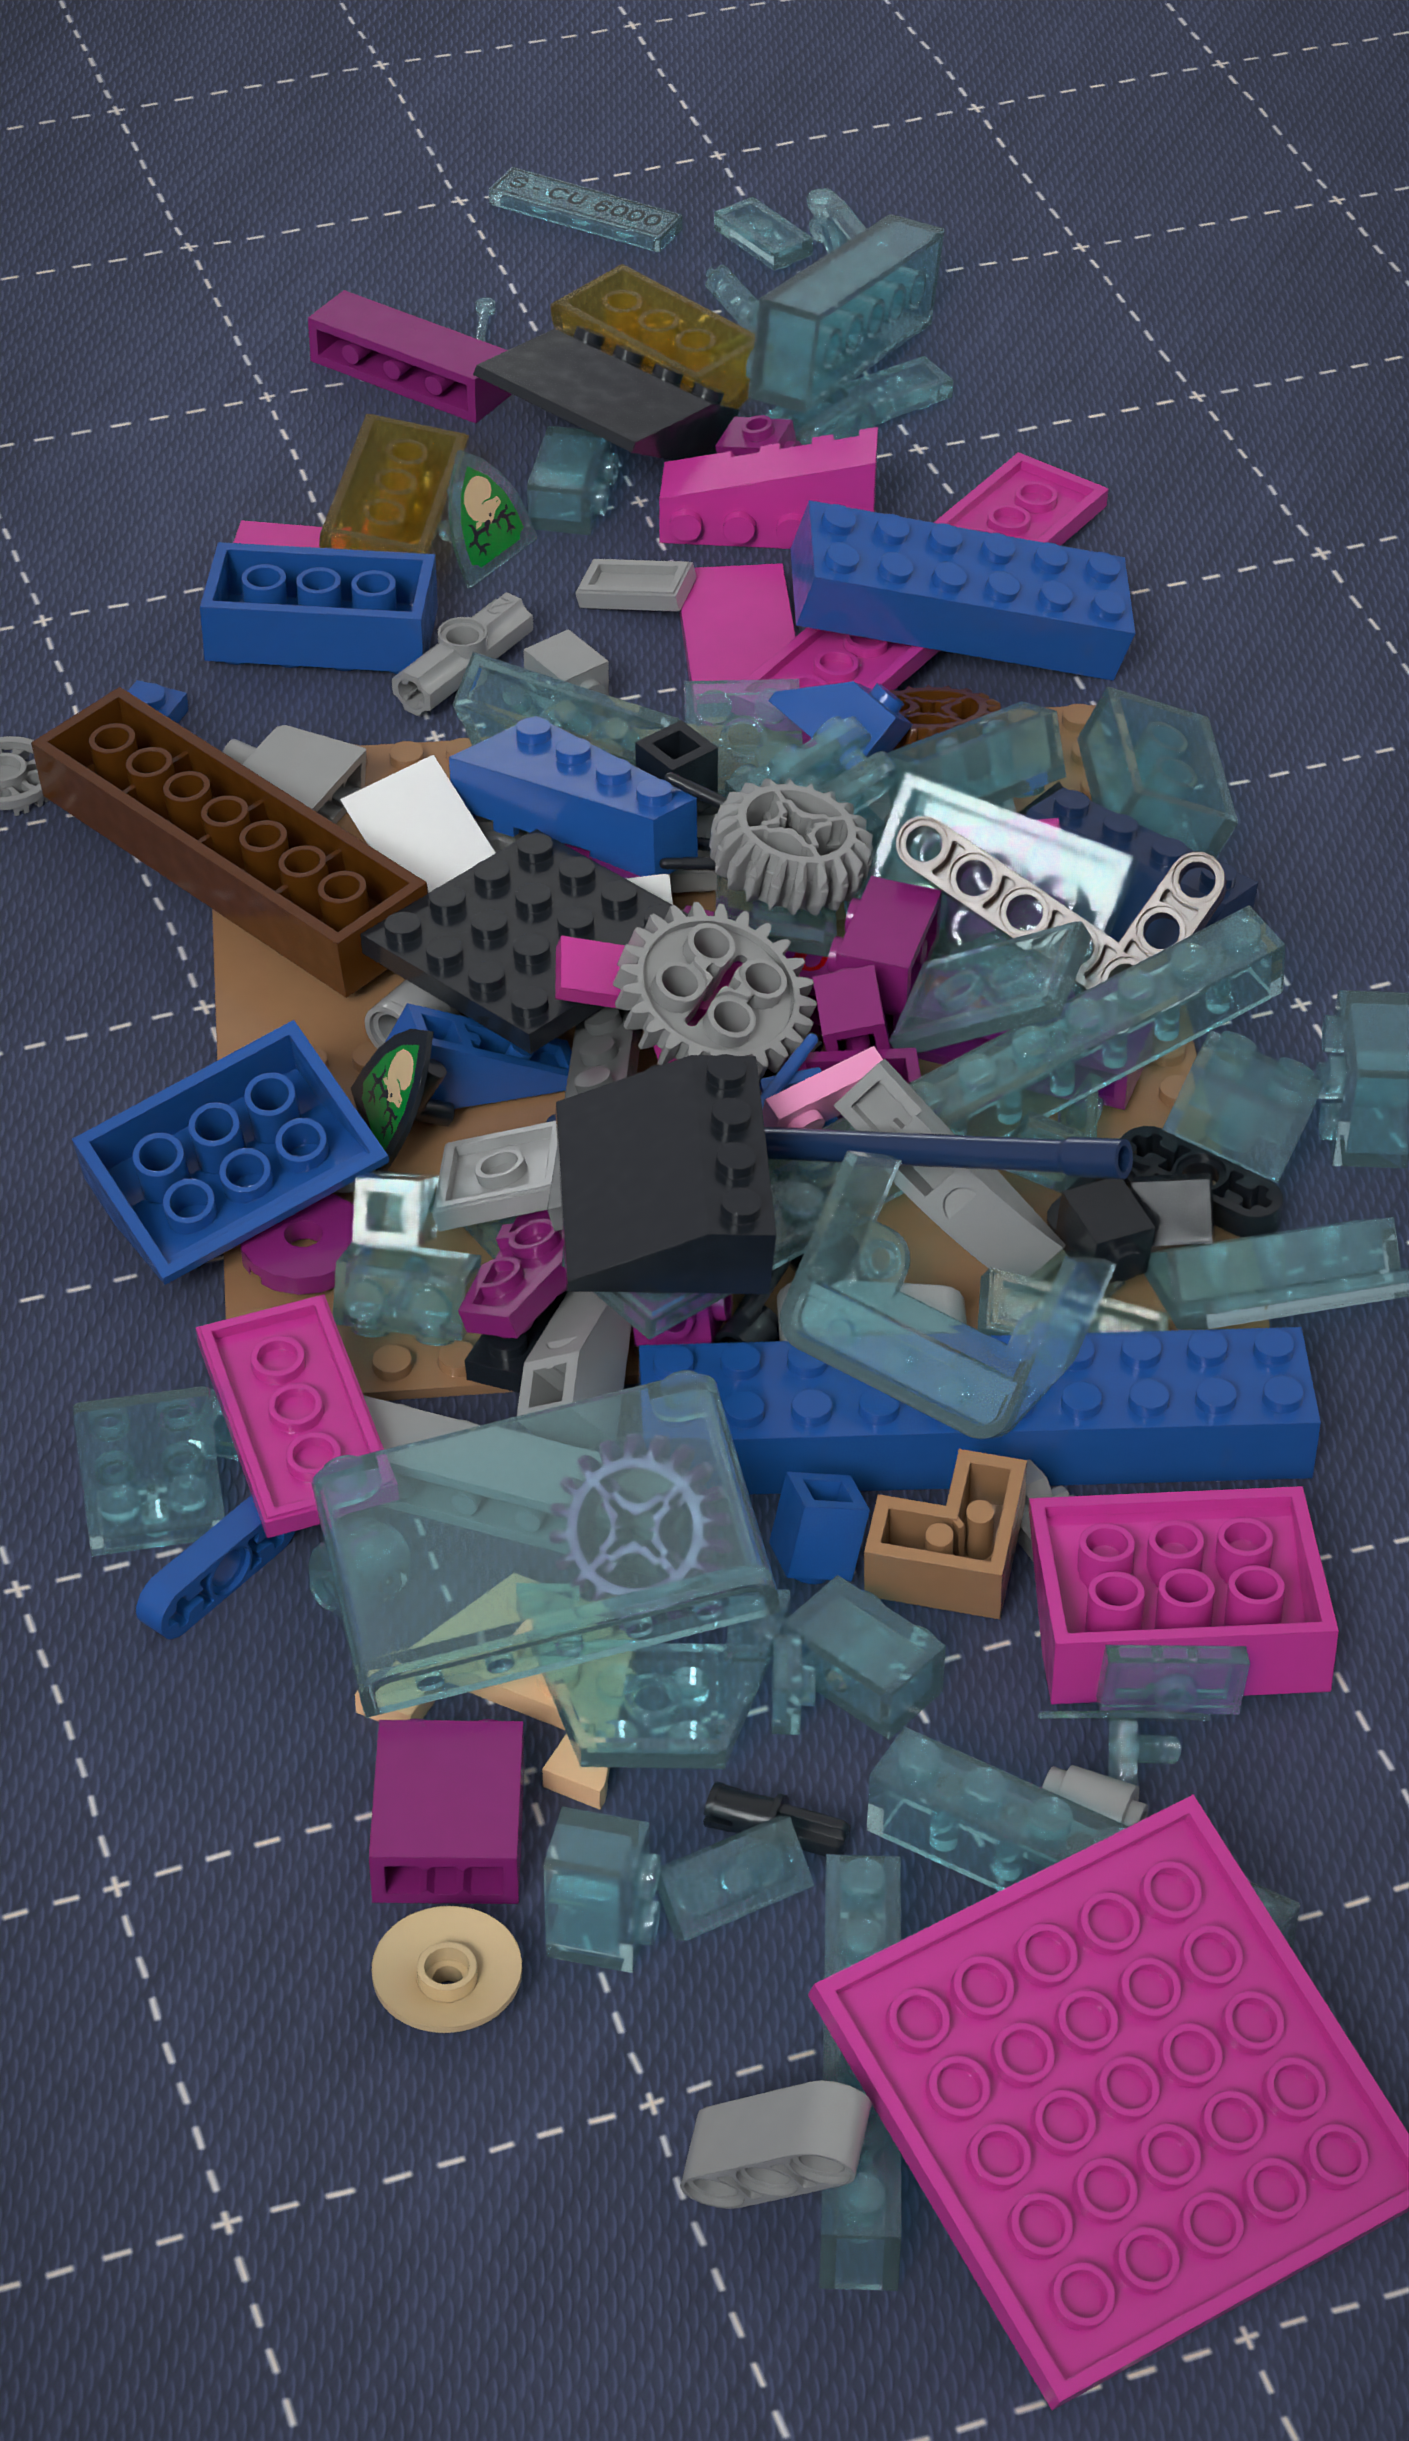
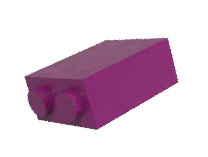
(447, 1812)

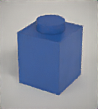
(819, 1526)

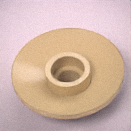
(443, 1947)

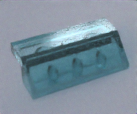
(1279, 1273)

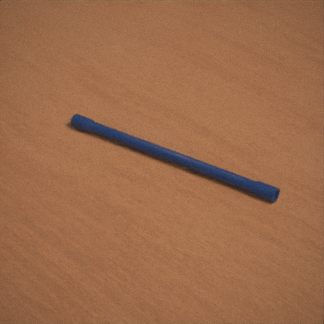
(1071, 1156)

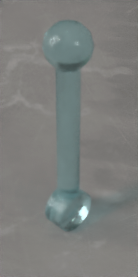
(484, 308)

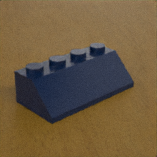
(1155, 858)

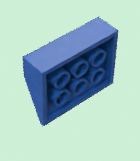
(227, 1152)

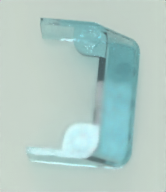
(856, 1319)

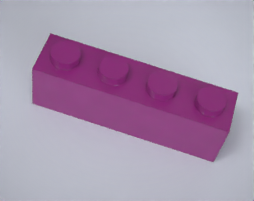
(404, 355)

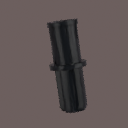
(738, 1810)

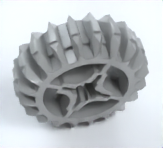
(790, 846)

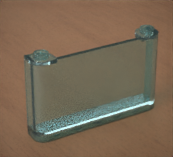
(541, 1542)

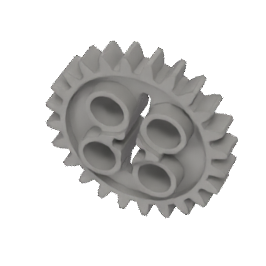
(681, 963)

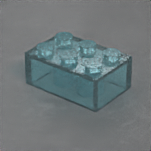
(1158, 769)

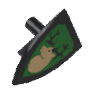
(398, 1090)

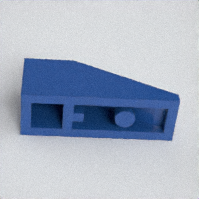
(482, 1063)

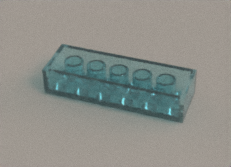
(844, 313)

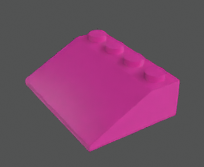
(1182, 1574)

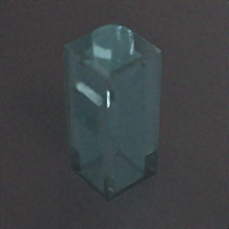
(394, 1208)

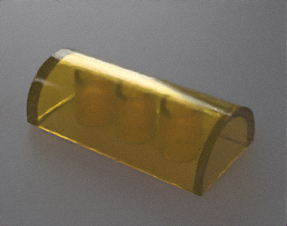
(662, 327)
(393, 487)

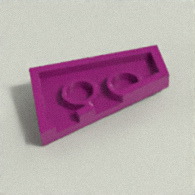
(519, 1281)

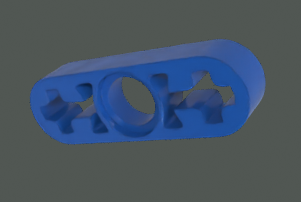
(208, 1571)

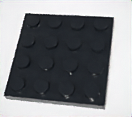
(495, 931)

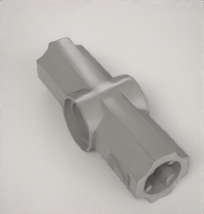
(442, 667)

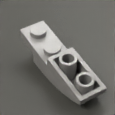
(968, 1204)

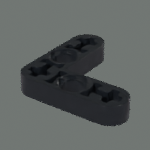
(1242, 1200)

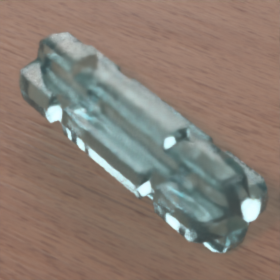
(731, 294)

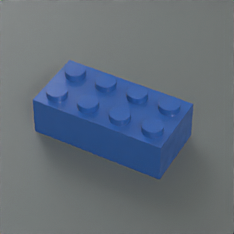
(318, 607)

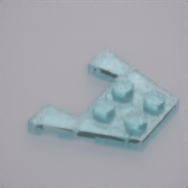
(666, 1699)

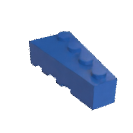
(576, 795)

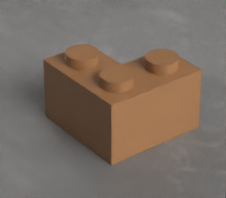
(951, 1553)

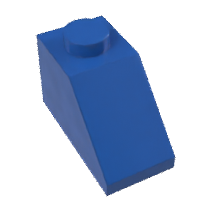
(874, 708)

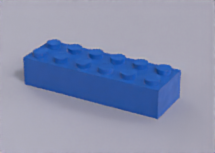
(961, 590)

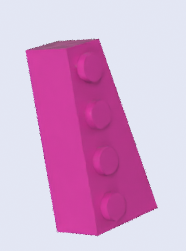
(764, 493)

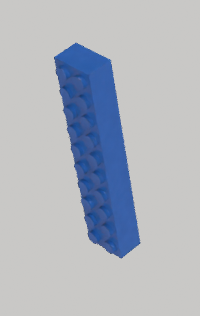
(1119, 1414)

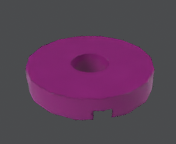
(302, 1268)

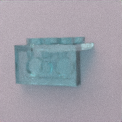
(148, 1469)

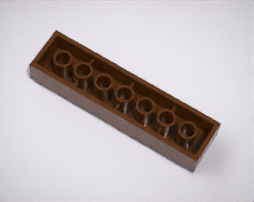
(225, 835)

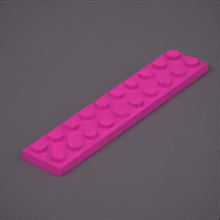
(1018, 501)

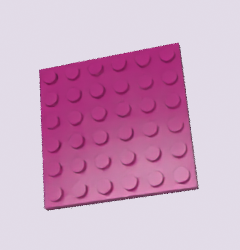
(1121, 2097)

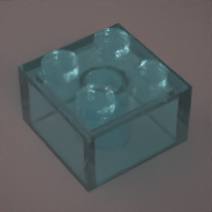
(1366, 1080)
(1244, 1104)

